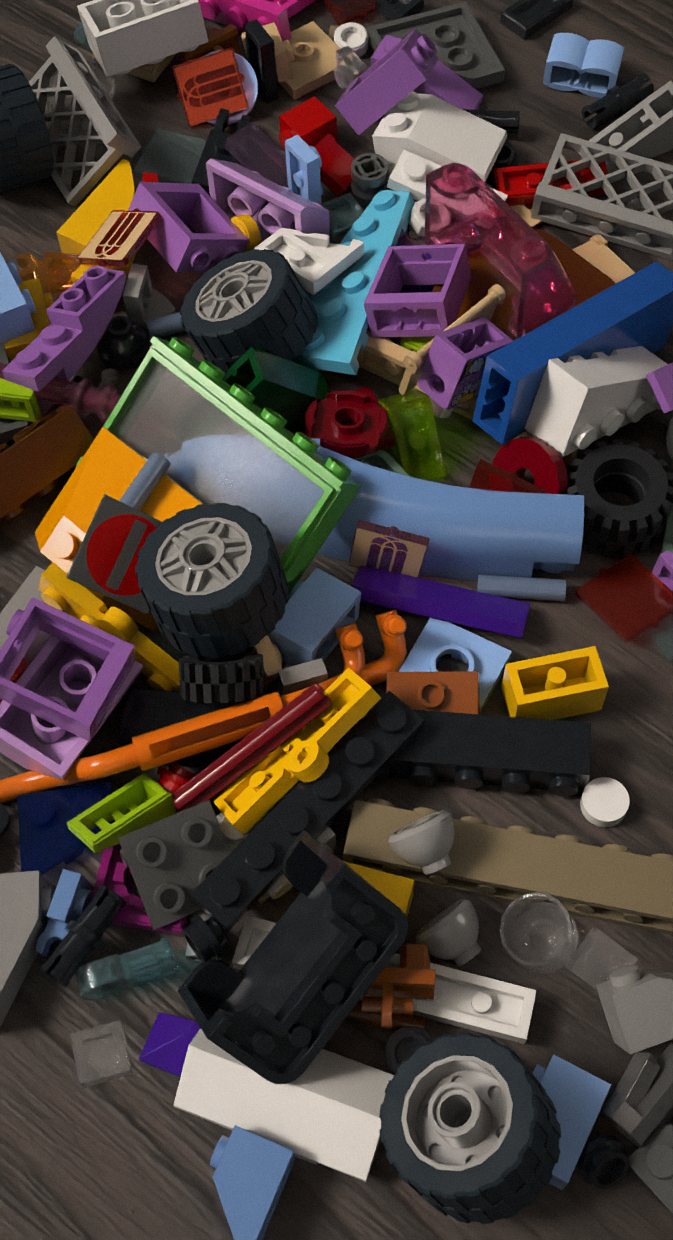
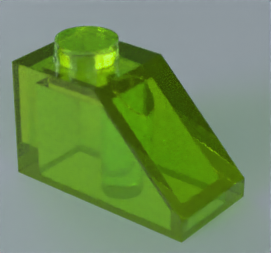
(414, 435)

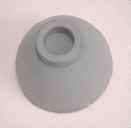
(425, 841)
(452, 933)

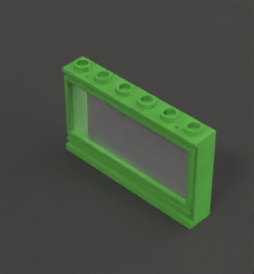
(233, 450)

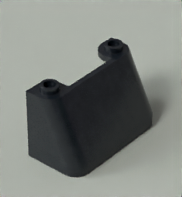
(303, 972)

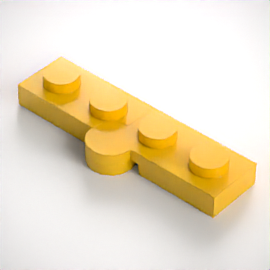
(82, 604)
(300, 757)

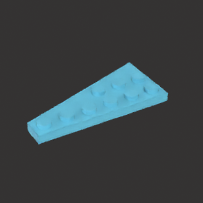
(340, 304)

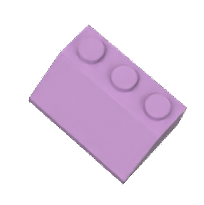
(269, 204)
(64, 677)

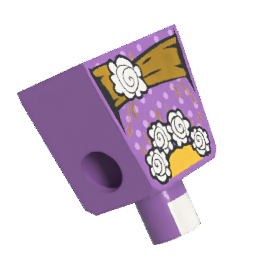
(457, 363)

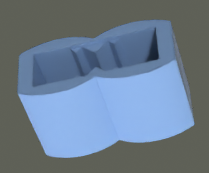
(582, 64)

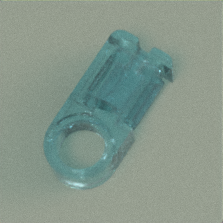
(126, 970)

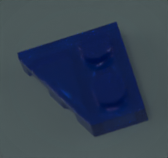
(44, 828)

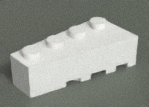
(592, 397)

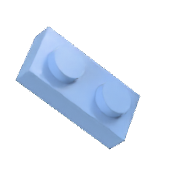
(303, 169)

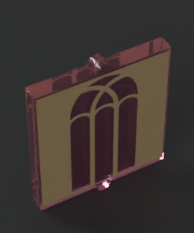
(388, 549)

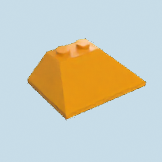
(109, 470)

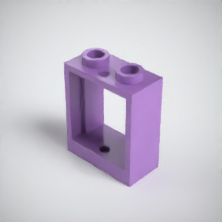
(388, 81)
(189, 205)
(422, 313)
(115, 652)

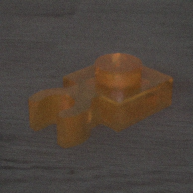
(52, 271)

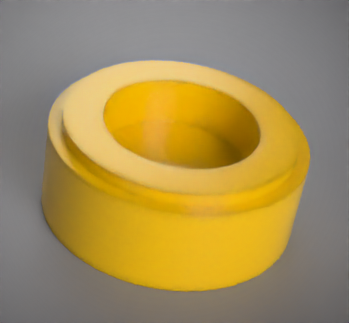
(249, 228)

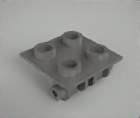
(173, 860)

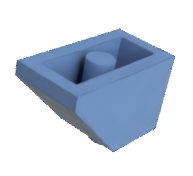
(250, 1180)

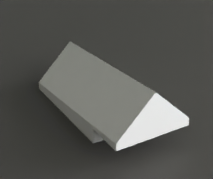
(321, 1115)

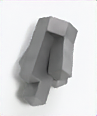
(642, 1096)

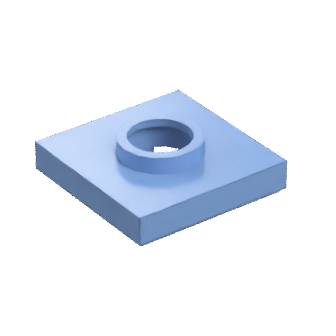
(446, 638)

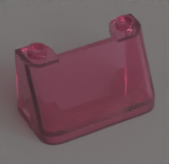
(469, 212)

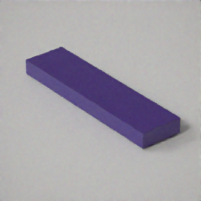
(442, 601)

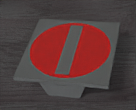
(111, 550)

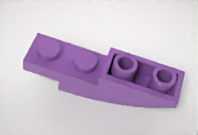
(75, 329)

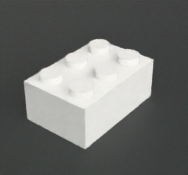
(140, 31)

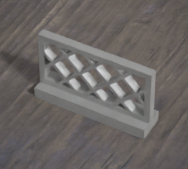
(89, 103)
(609, 218)

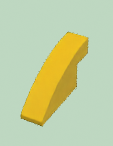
(111, 194)

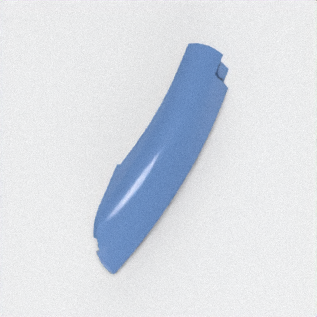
(466, 526)

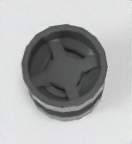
(368, 177)

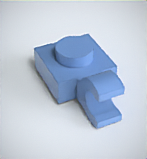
(67, 904)

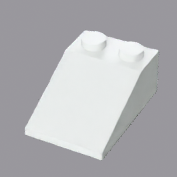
(438, 133)

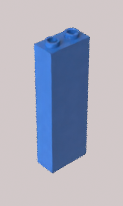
(623, 316)

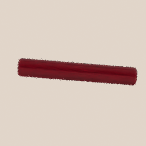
(253, 748)

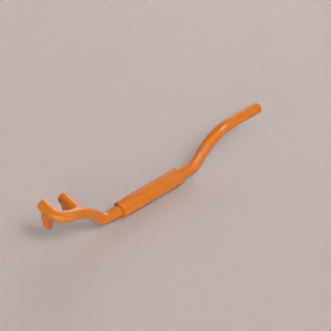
(219, 726)

